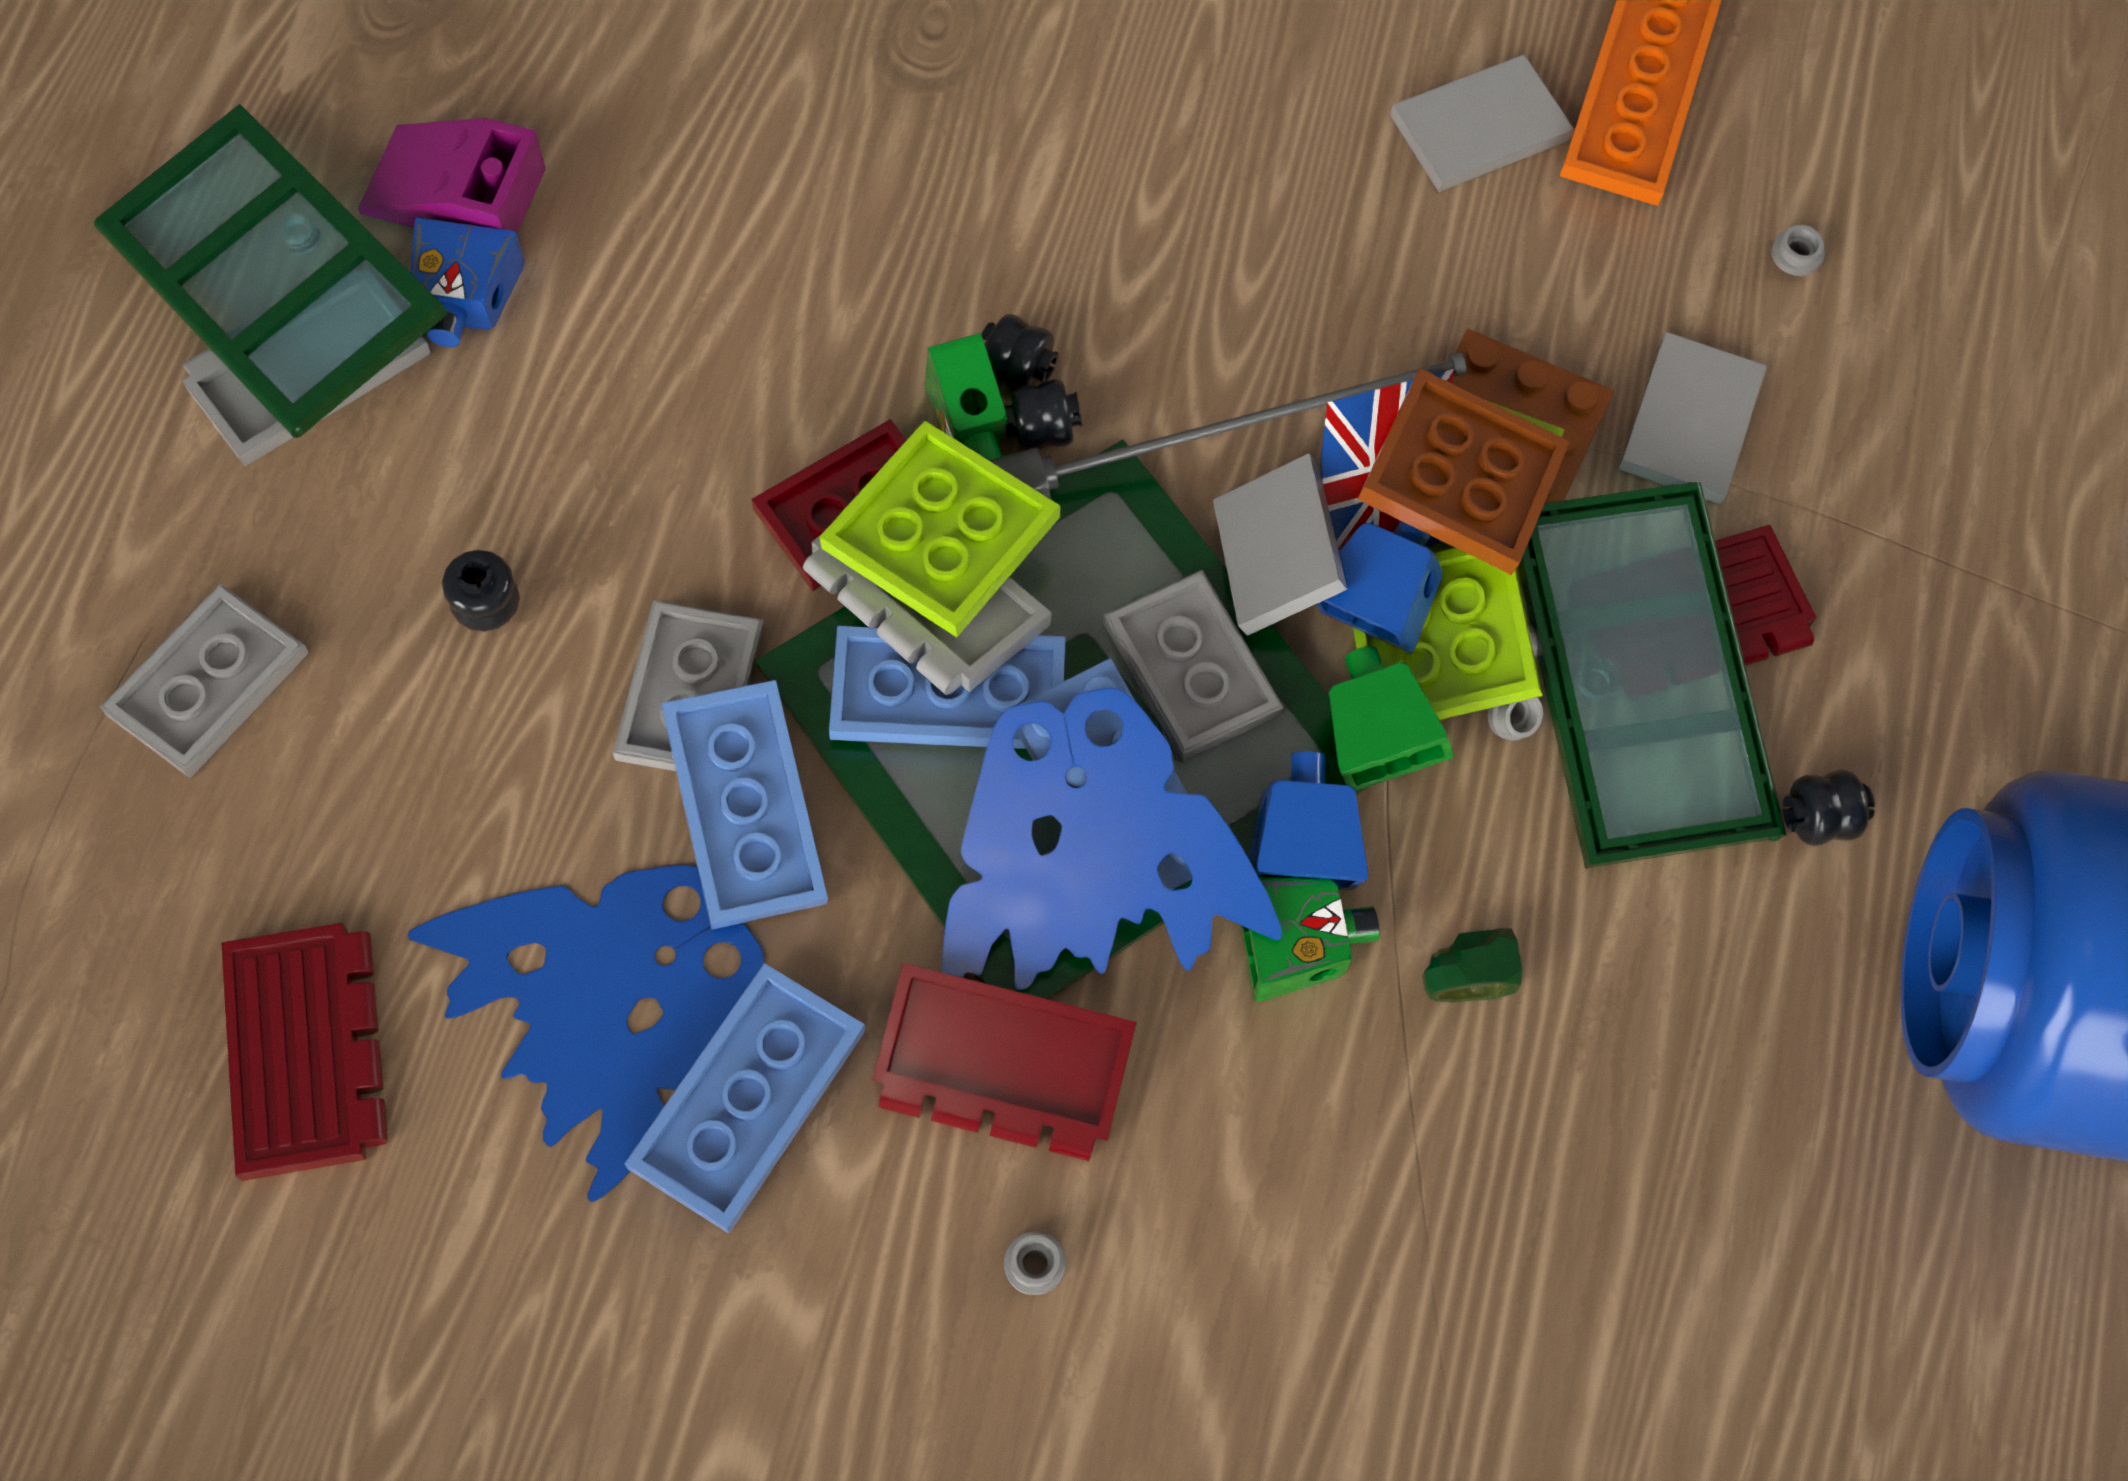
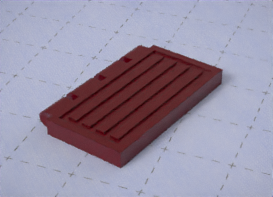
(1764, 595)
(298, 1052)
(1003, 1055)

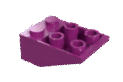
(456, 174)

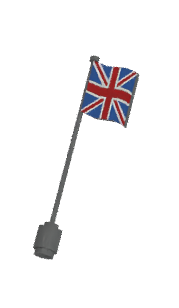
(1352, 438)

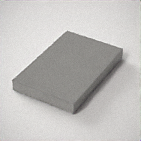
(1481, 122)
(1693, 416)
(1279, 544)
(682, 657)
(1192, 665)
(204, 680)

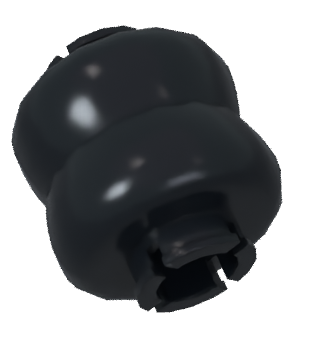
(1019, 351)
(1042, 415)
(480, 590)
(1828, 807)

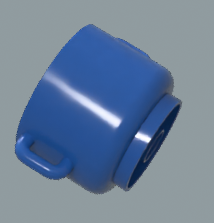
(2025, 964)

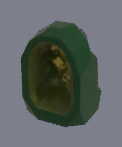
(1475, 967)

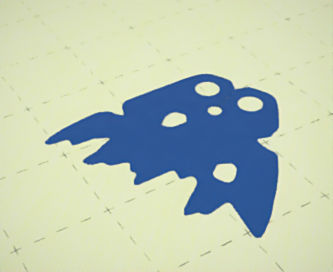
(1106, 850)
(585, 991)

